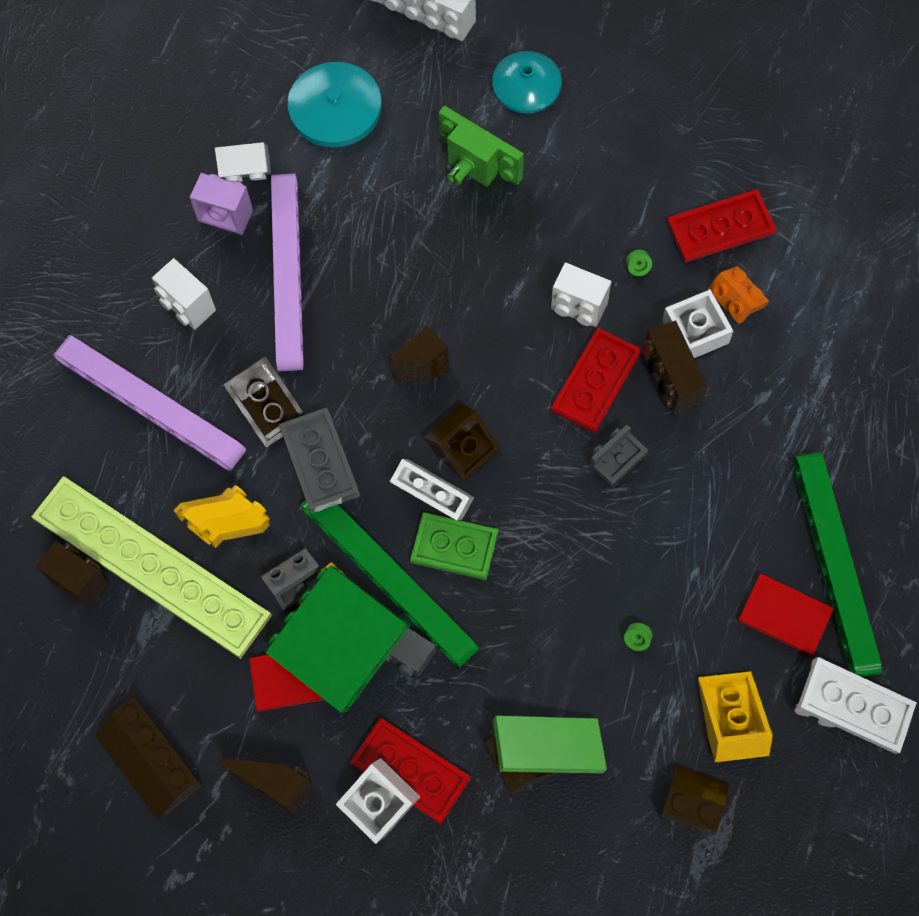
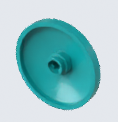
(334, 104)

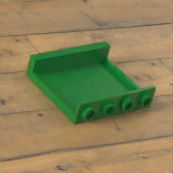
(337, 639)

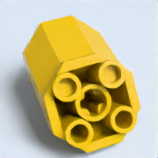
(223, 516)

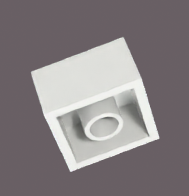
(243, 161)
(183, 294)
(580, 295)
(700, 322)
(378, 800)

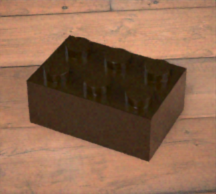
(674, 368)

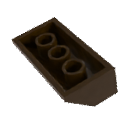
(147, 758)

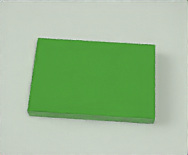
(454, 546)

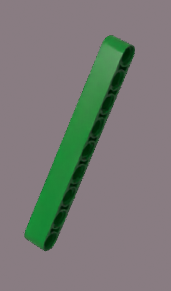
(837, 565)
(395, 583)

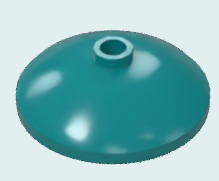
(526, 91)

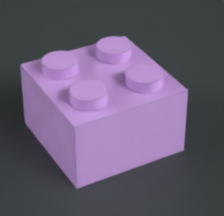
(221, 203)

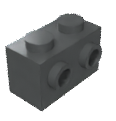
(292, 578)

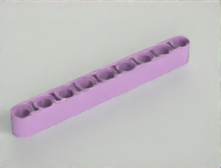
(287, 273)
(150, 403)

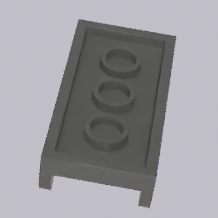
(319, 460)

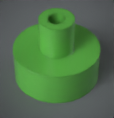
(639, 262)
(638, 636)

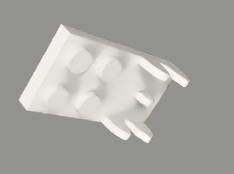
(855, 705)

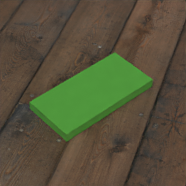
(549, 744)

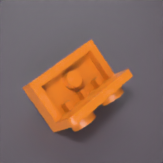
(737, 294)

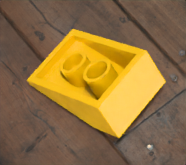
(734, 717)

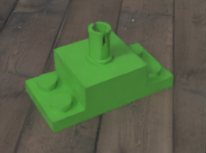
(477, 151)

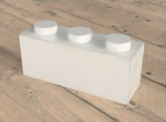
(432, 489)

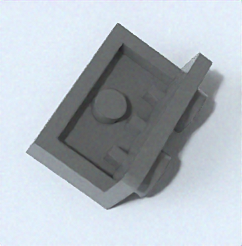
(617, 455)

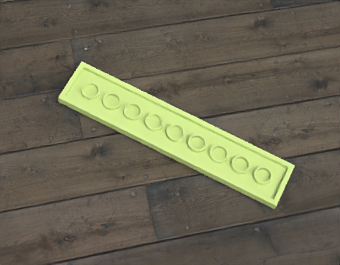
(152, 567)

